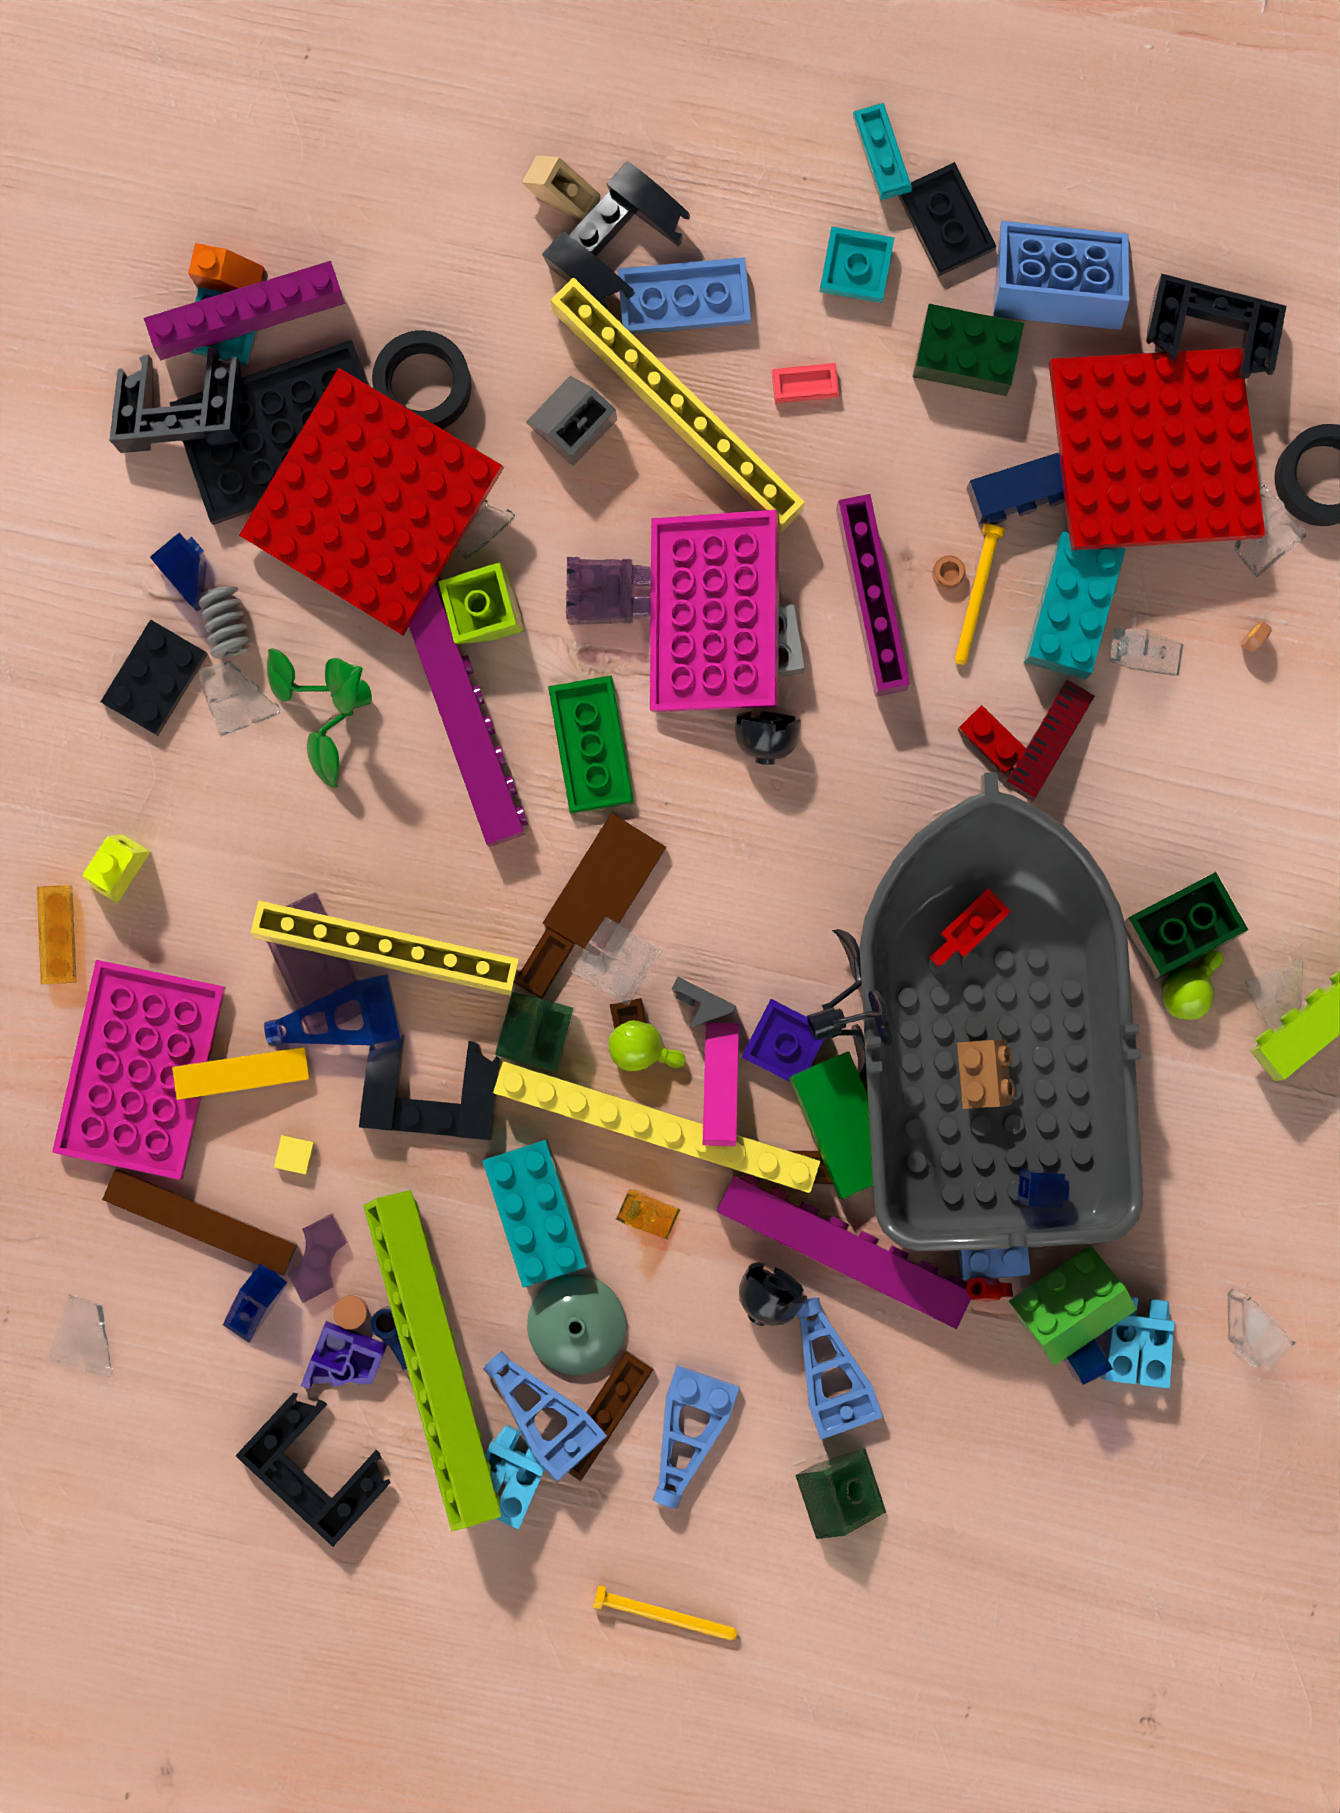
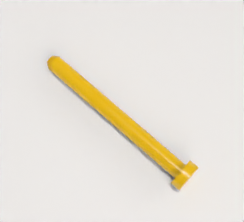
(992, 534)
(662, 1614)

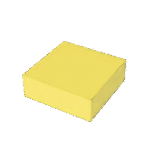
(294, 1154)

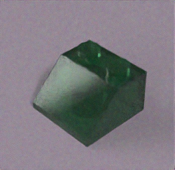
(840, 1494)

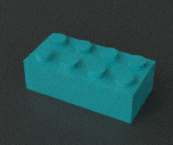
(1074, 608)
(535, 1213)

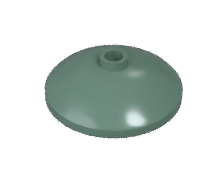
(579, 1300)

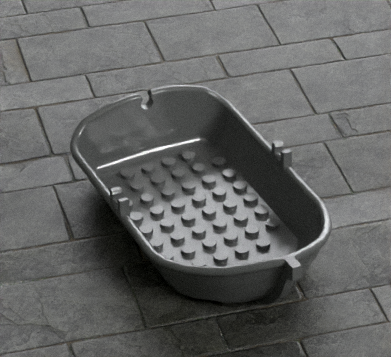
(1042, 980)

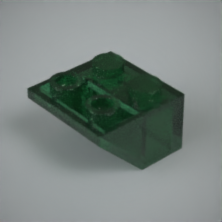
(535, 1031)

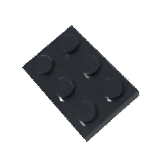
(154, 677)

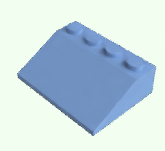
(1062, 275)

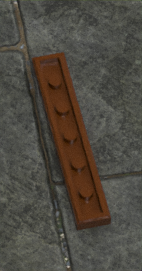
(199, 1221)

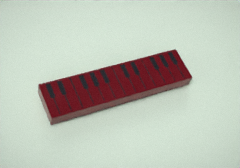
(1049, 740)

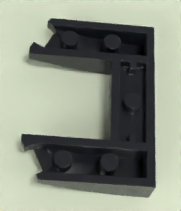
(629, 195)
(1259, 318)
(216, 419)
(386, 1111)
(325, 1514)

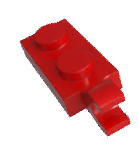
(992, 739)
(970, 927)

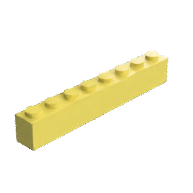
(384, 948)

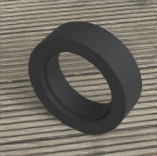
(429, 343)
(1286, 481)

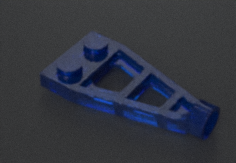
(377, 1011)

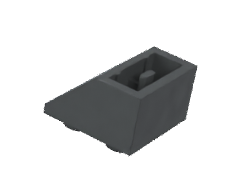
(573, 419)

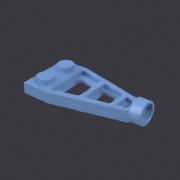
(703, 1393)
(845, 1410)
(569, 1445)

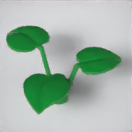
(346, 692)

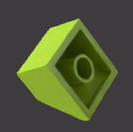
(481, 605)

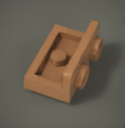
(985, 1073)

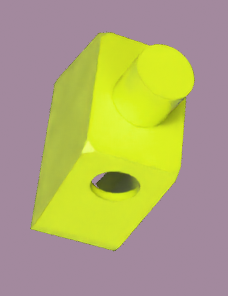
(115, 866)

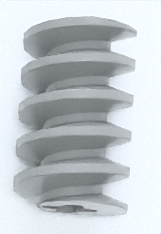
(222, 622)

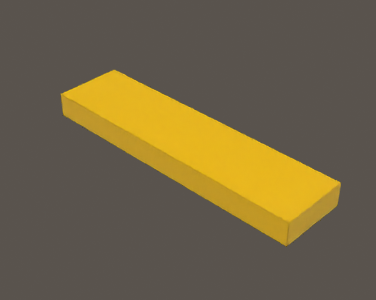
(240, 1073)

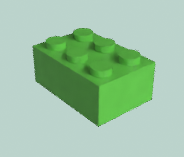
(1072, 1305)

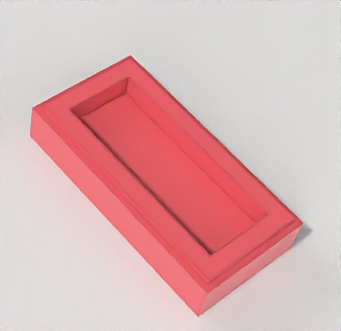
(805, 383)

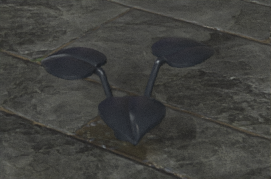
(831, 1021)

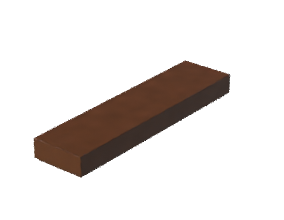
(614, 1402)

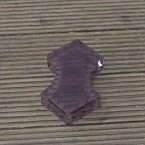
(313, 1272)

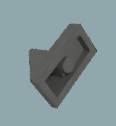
(711, 1005)

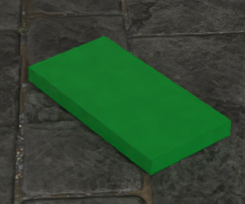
(590, 744)
(838, 1119)

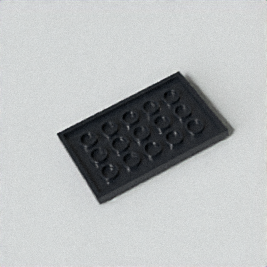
(273, 414)

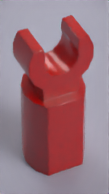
(988, 1289)

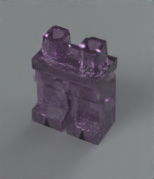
(605, 591)

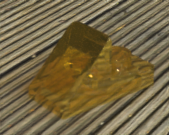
(647, 1213)

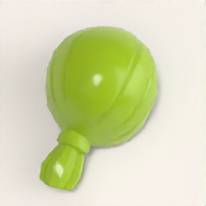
(1189, 990)
(640, 1045)

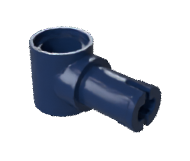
(388, 1337)

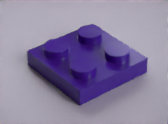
(782, 1042)

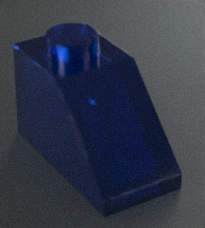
(183, 567)
(1042, 1188)
(254, 1302)
(1088, 1363)

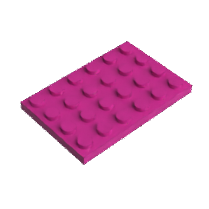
(714, 611)
(121, 1078)

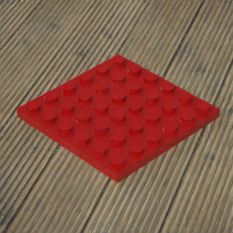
(1156, 449)
(371, 501)

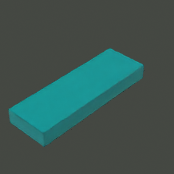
(882, 151)

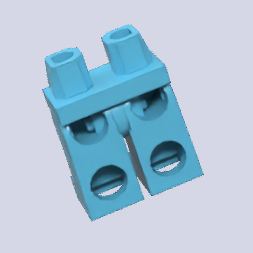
(1142, 1347)
(517, 1471)

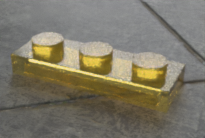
(56, 934)

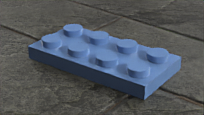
(686, 296)

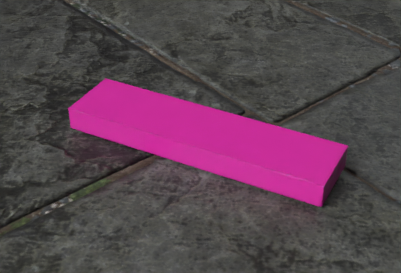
(720, 1084)

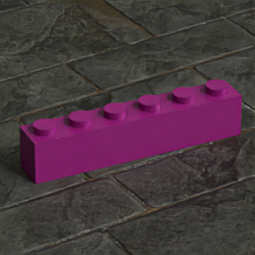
(244, 310)
(872, 595)

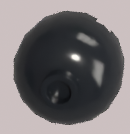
(767, 735)
(770, 1296)

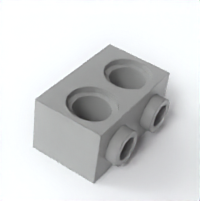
(790, 642)

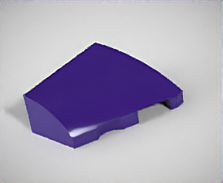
(343, 1358)

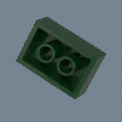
(968, 350)
(1185, 926)

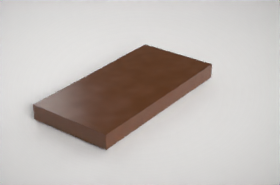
(604, 881)

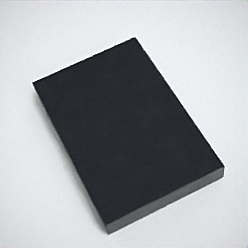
(947, 219)

